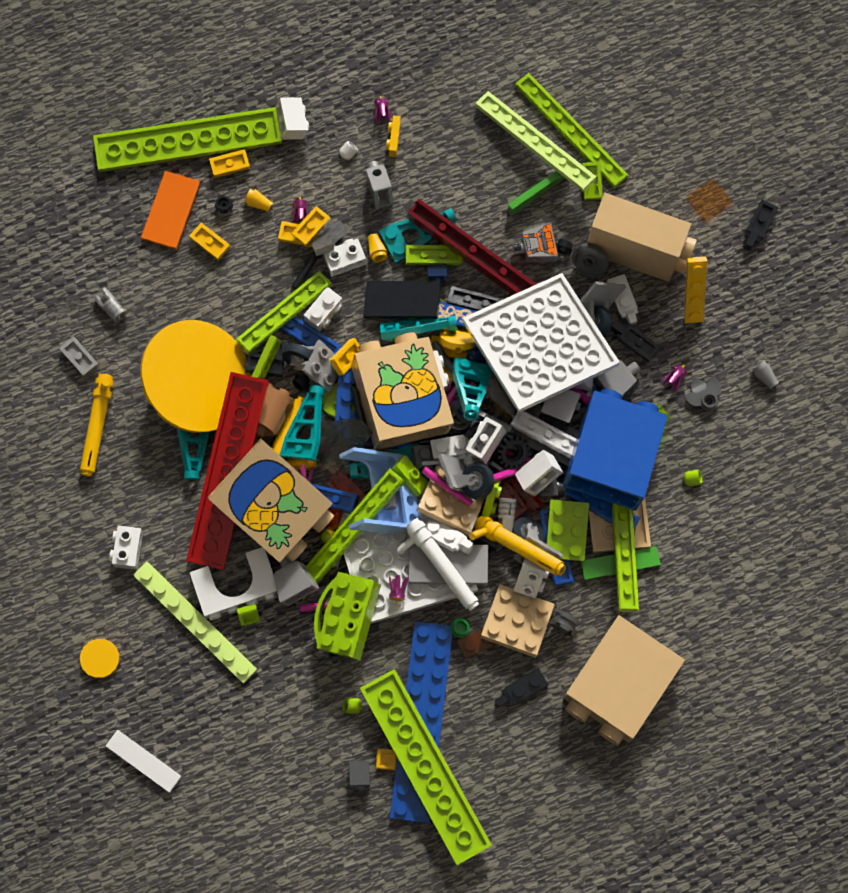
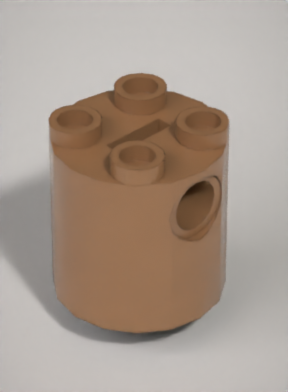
(274, 412)

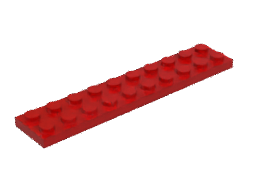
(233, 440)

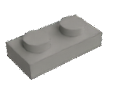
(79, 356)

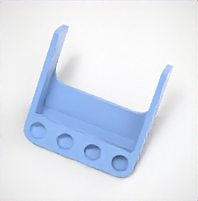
(386, 520)

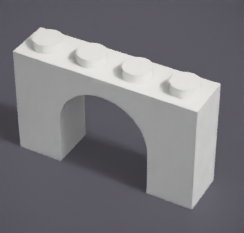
(215, 603)

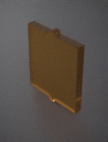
(709, 199)

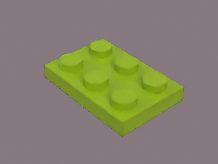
(568, 528)

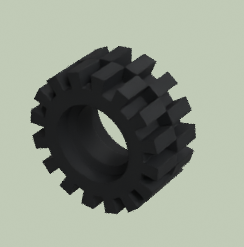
(518, 457)

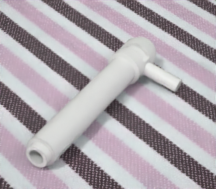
(424, 540)

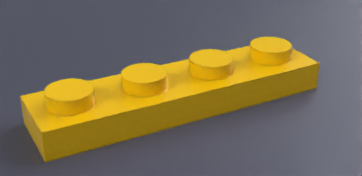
(695, 289)

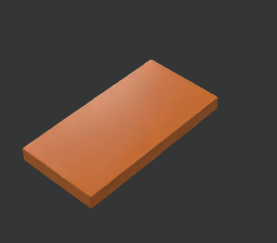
(170, 210)

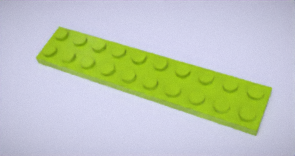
(187, 139)
(425, 767)

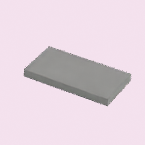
(471, 567)

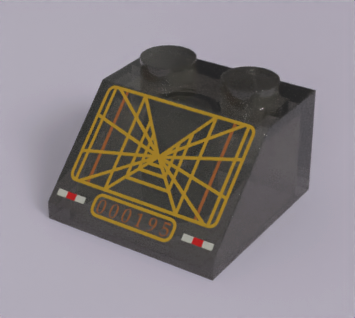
(499, 400)

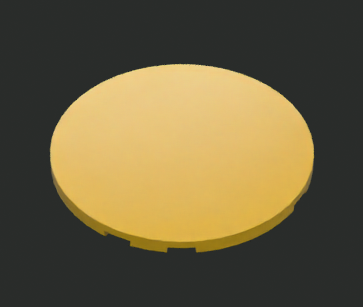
(189, 372)

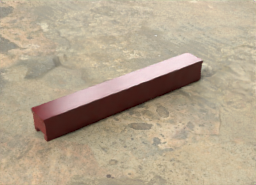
(468, 248)

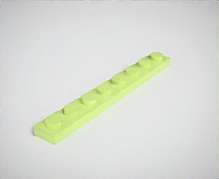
(536, 141)
(195, 622)

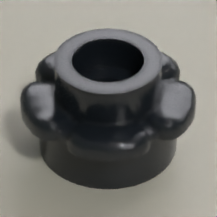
(223, 200)
(564, 246)
(301, 382)

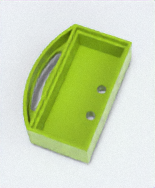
(341, 612)

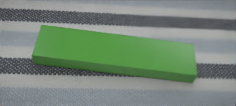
(534, 192)
(605, 565)

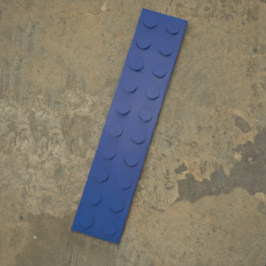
(427, 690)

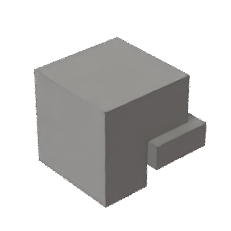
(562, 406)

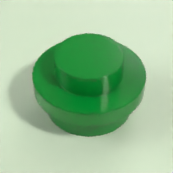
(459, 628)

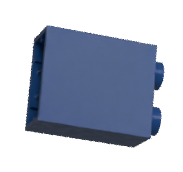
(615, 449)

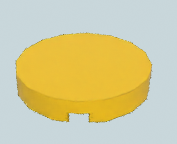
(459, 338)
(99, 658)

